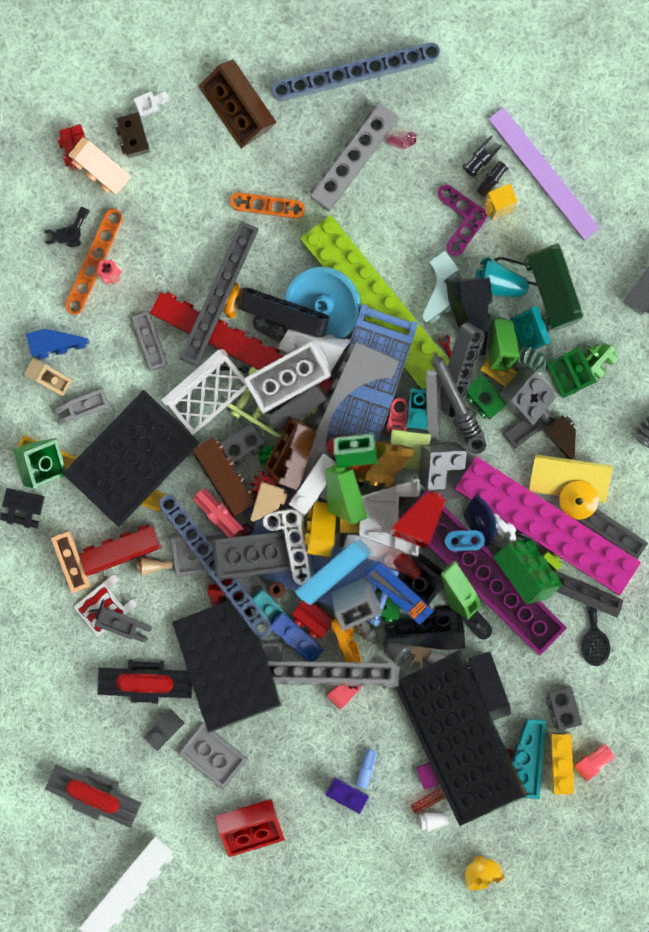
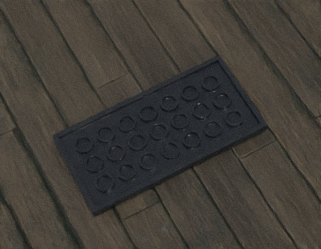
(460, 738)

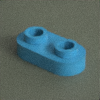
(464, 542)

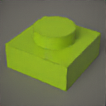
(553, 560)

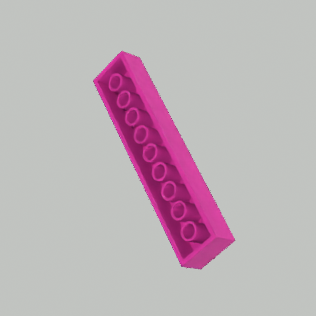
(549, 526)

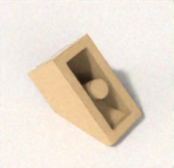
(48, 377)
(267, 500)

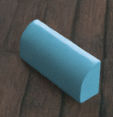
(334, 572)

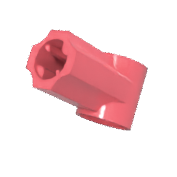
(594, 762)

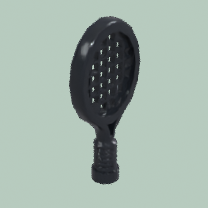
(593, 620)

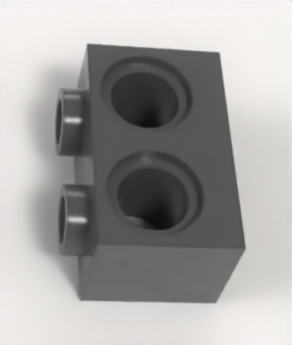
(239, 440)
(568, 706)

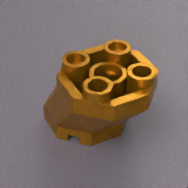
(390, 461)

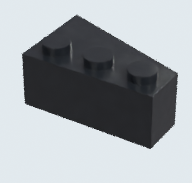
(490, 685)

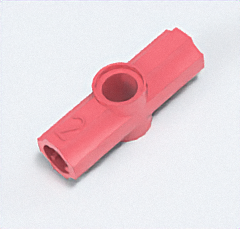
(109, 271)
(218, 514)

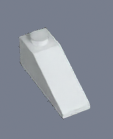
(312, 485)

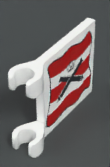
(102, 596)

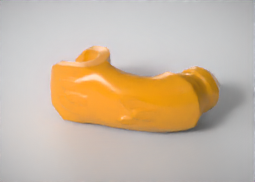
(229, 308)

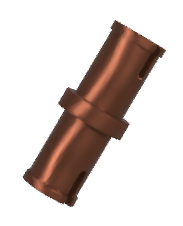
(271, 589)

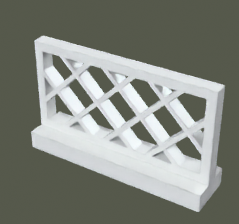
(194, 379)

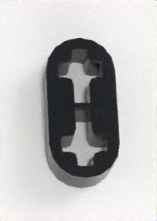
(267, 331)
(481, 620)

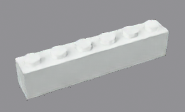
(129, 886)

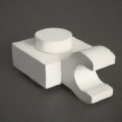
(149, 104)

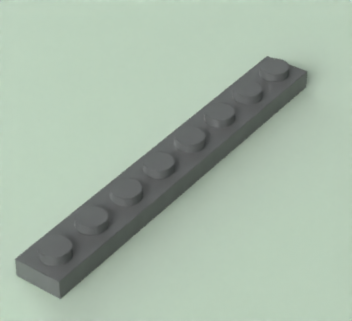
(219, 294)

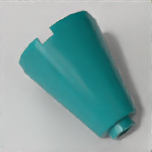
(503, 280)

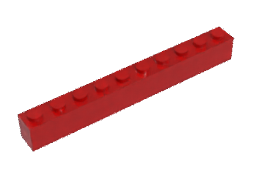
(232, 341)

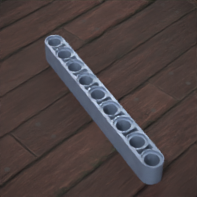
(363, 65)
(208, 559)

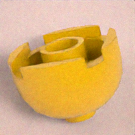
(482, 873)

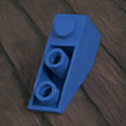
(49, 341)

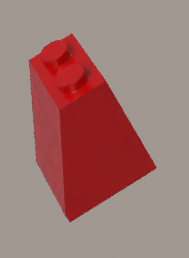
(420, 521)

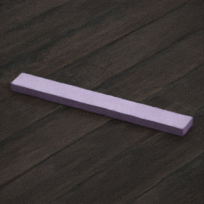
(543, 173)

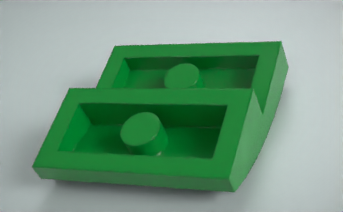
(571, 372)

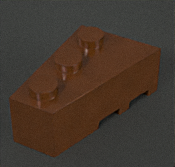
(291, 453)

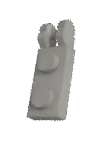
(83, 406)

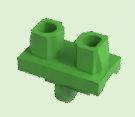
(598, 355)

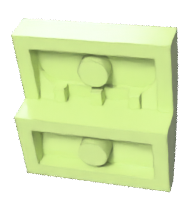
(413, 440)

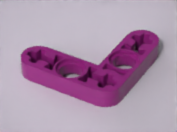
(467, 214)

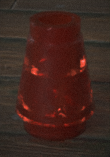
(407, 566)

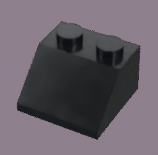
(429, 581)

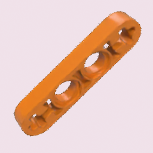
(267, 207)

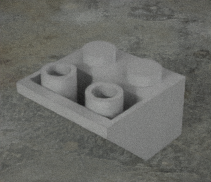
(355, 603)

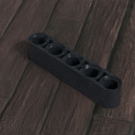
(283, 312)

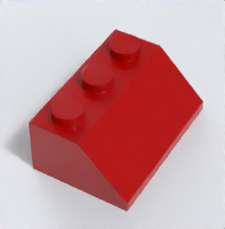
(249, 828)

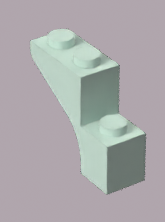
(444, 270)

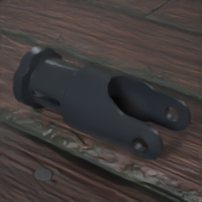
(479, 159)

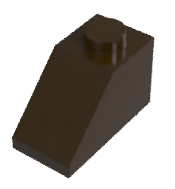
(563, 435)

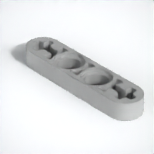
(433, 404)

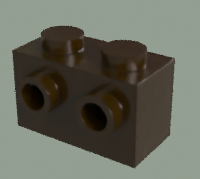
(132, 134)

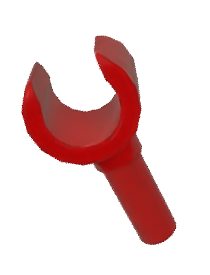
(446, 346)

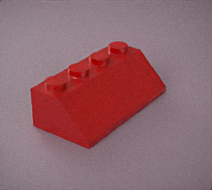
(120, 551)

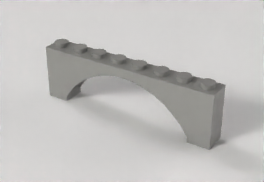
(362, 367)

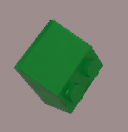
(39, 462)

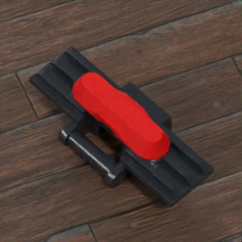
(144, 687)

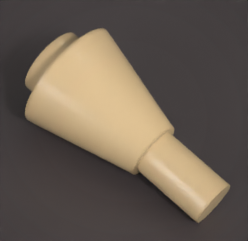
(147, 566)

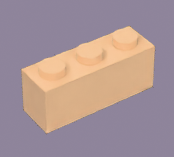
(98, 166)
(71, 562)

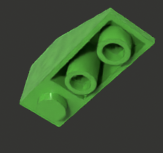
(459, 591)

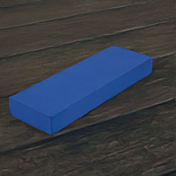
(295, 637)

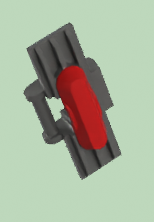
(91, 800)

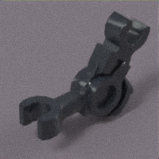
(71, 233)

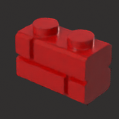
(68, 140)
(313, 618)

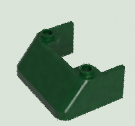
(555, 287)

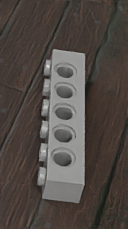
(377, 114)

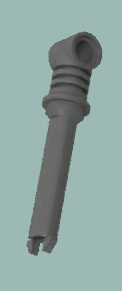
(464, 417)

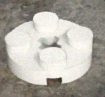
(504, 534)

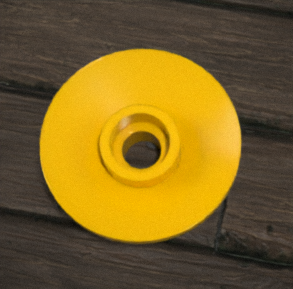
(578, 489)

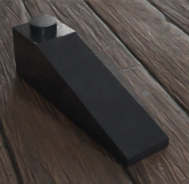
(470, 303)
(438, 631)

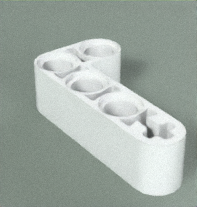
(292, 545)

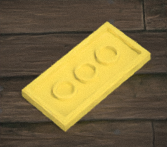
(553, 474)

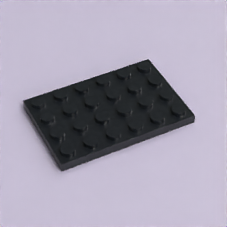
(131, 458)
(226, 666)

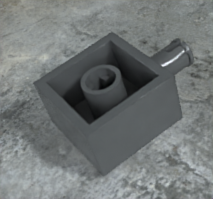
(529, 397)

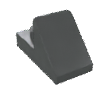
(164, 730)

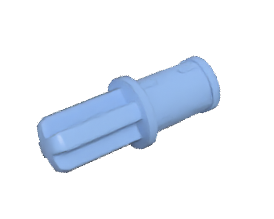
(366, 768)

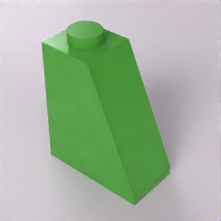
(502, 345)
(344, 494)

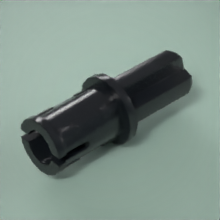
(492, 179)

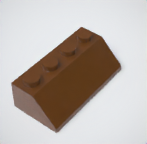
(237, 103)
(223, 477)

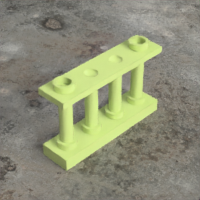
(237, 411)

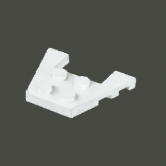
(382, 514)

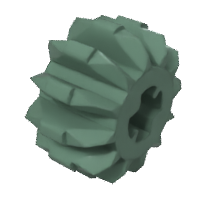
(530, 359)

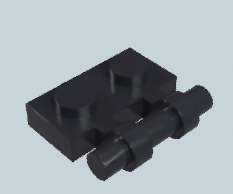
(23, 502)

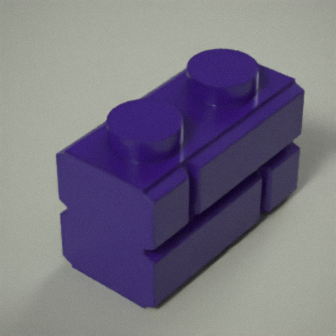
(347, 795)

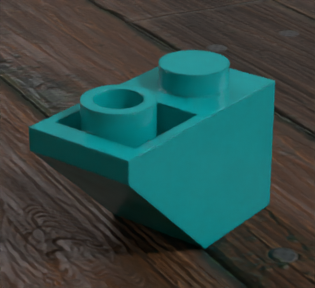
(417, 409)

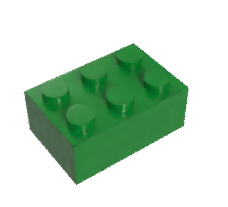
(528, 571)

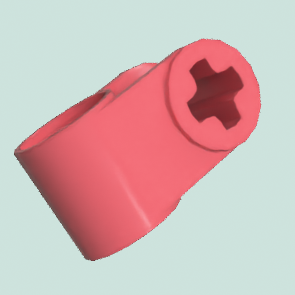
(396, 418)
(342, 695)

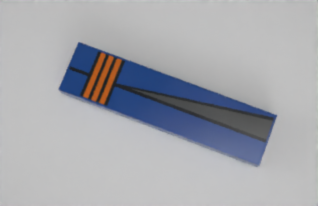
(399, 592)

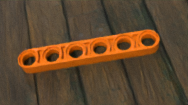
(92, 261)

